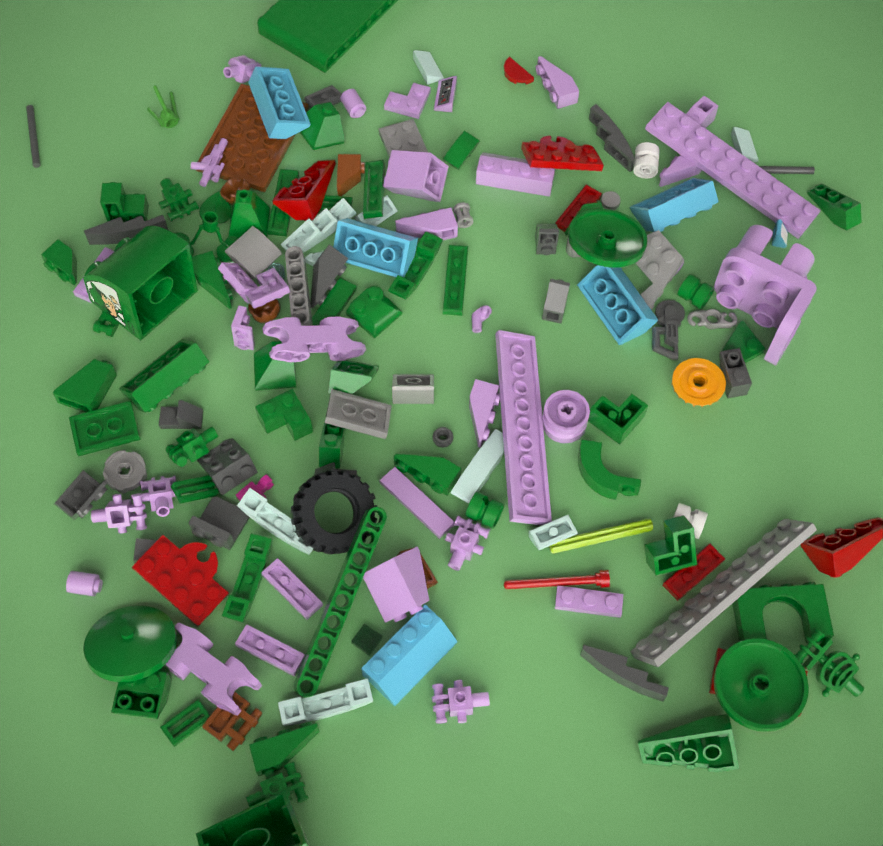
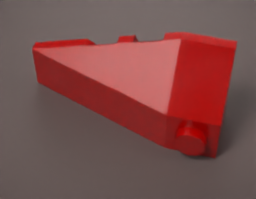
(307, 193)
(845, 548)

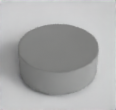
(610, 200)

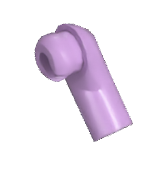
(479, 316)

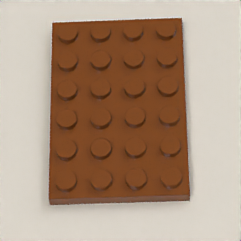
(248, 148)

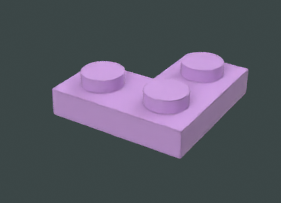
(408, 105)
(271, 288)

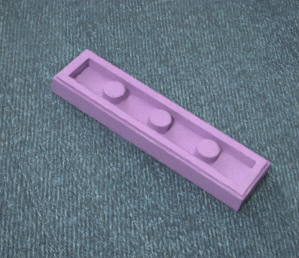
(417, 502)

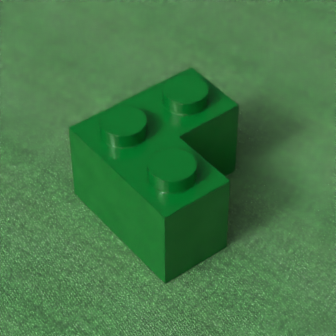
(118, 204)
(287, 411)
(615, 420)
(674, 551)

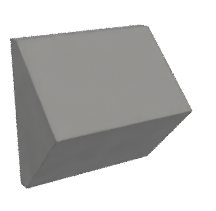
(413, 389)

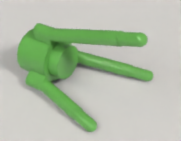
(168, 117)

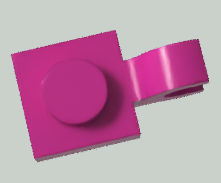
(263, 485)

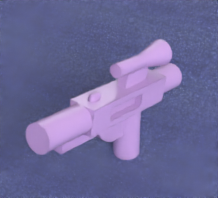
(210, 164)

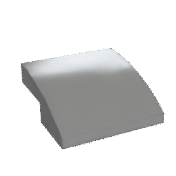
(253, 252)

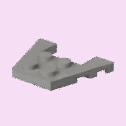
(659, 265)

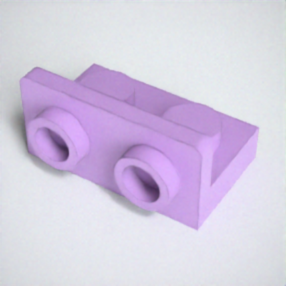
(237, 279)
(241, 330)

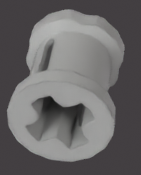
(463, 215)

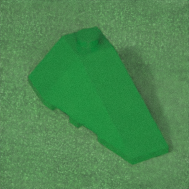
(698, 744)

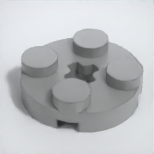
(127, 482)

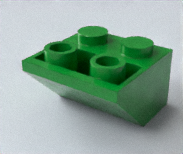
(143, 697)

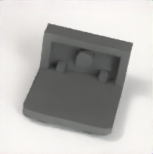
(227, 465)
(79, 495)
(219, 523)

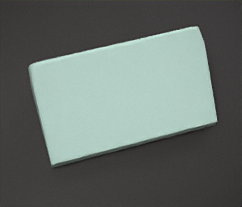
(427, 66)
(743, 143)
(388, 210)
(552, 532)

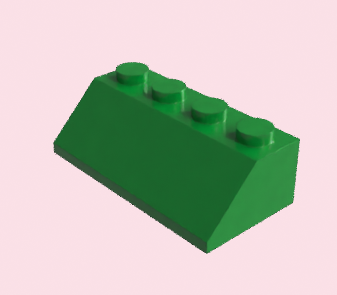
(165, 375)

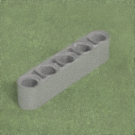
(298, 285)

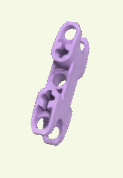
(302, 340)
(220, 678)

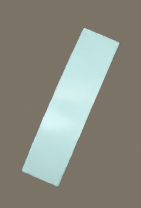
(271, 519)
(325, 704)

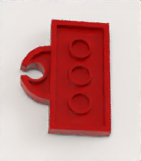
(561, 155)
(182, 577)

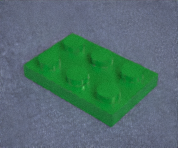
(104, 428)

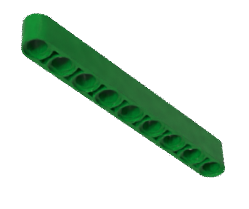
(332, 608)

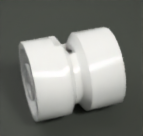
(646, 160)
(696, 518)

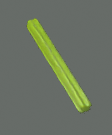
(602, 535)

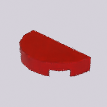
(516, 73)

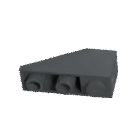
(324, 273)

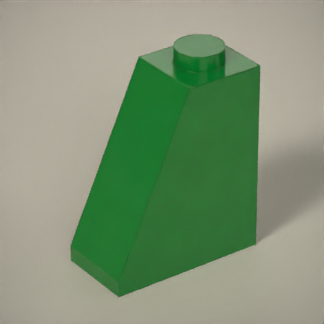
(87, 387)

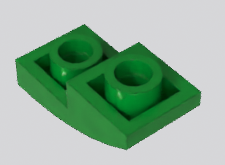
(461, 150)

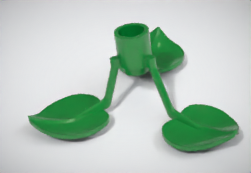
(213, 211)

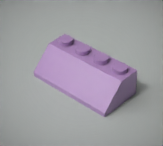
(513, 174)

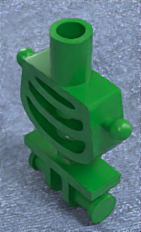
(842, 677)

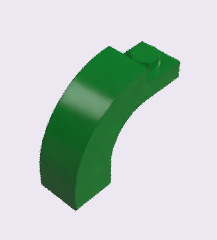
(598, 477)

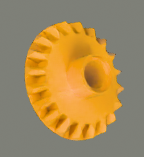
(700, 372)

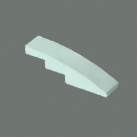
(315, 231)
(480, 467)

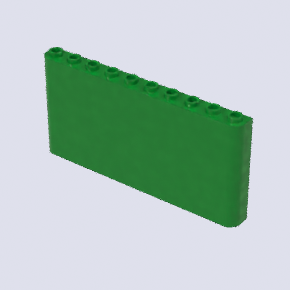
(320, 28)

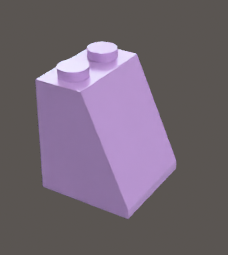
(416, 175)
(398, 585)

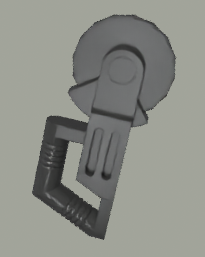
(669, 317)

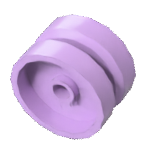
(565, 416)

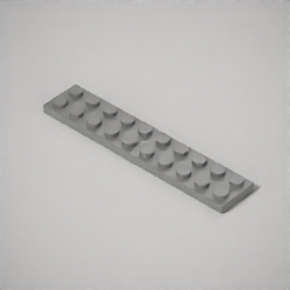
(722, 592)

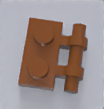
(222, 722)

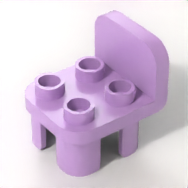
(766, 290)

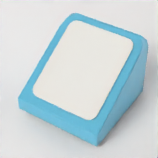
(780, 235)

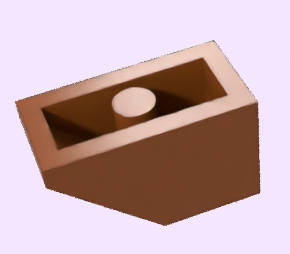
(349, 172)

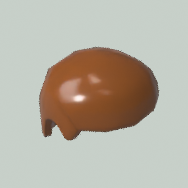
(231, 186)
(266, 312)

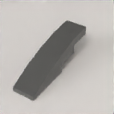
(614, 140)
(115, 230)
(615, 668)

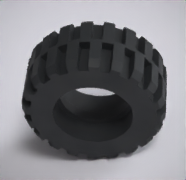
(304, 506)

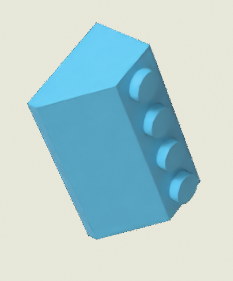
(278, 102)
(675, 204)
(375, 247)
(617, 303)
(409, 655)

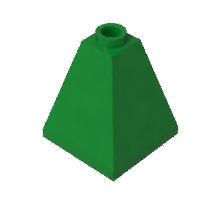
(248, 211)

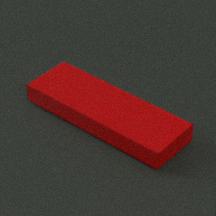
(586, 196)
(686, 579)

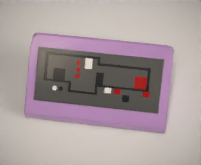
(445, 94)

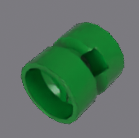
(693, 290)
(482, 509)

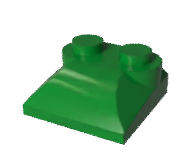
(373, 311)

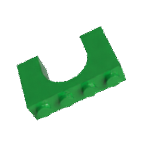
(806, 599)

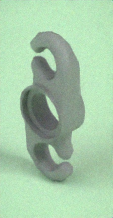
(703, 314)

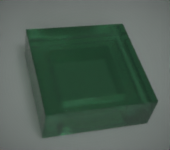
(366, 639)

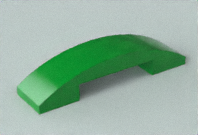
(424, 256)
(248, 579)

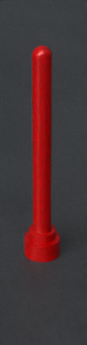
(600, 579)

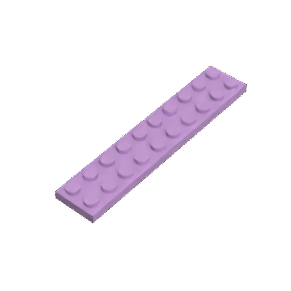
(732, 169)
(522, 429)

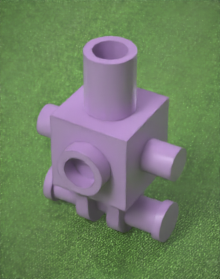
(240, 68)
(159, 494)
(120, 513)
(465, 542)
(459, 701)

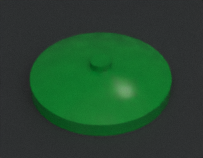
(607, 238)
(130, 643)
(761, 684)

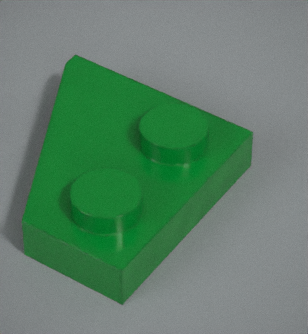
(746, 341)

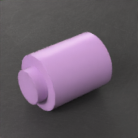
(353, 103)
(83, 583)

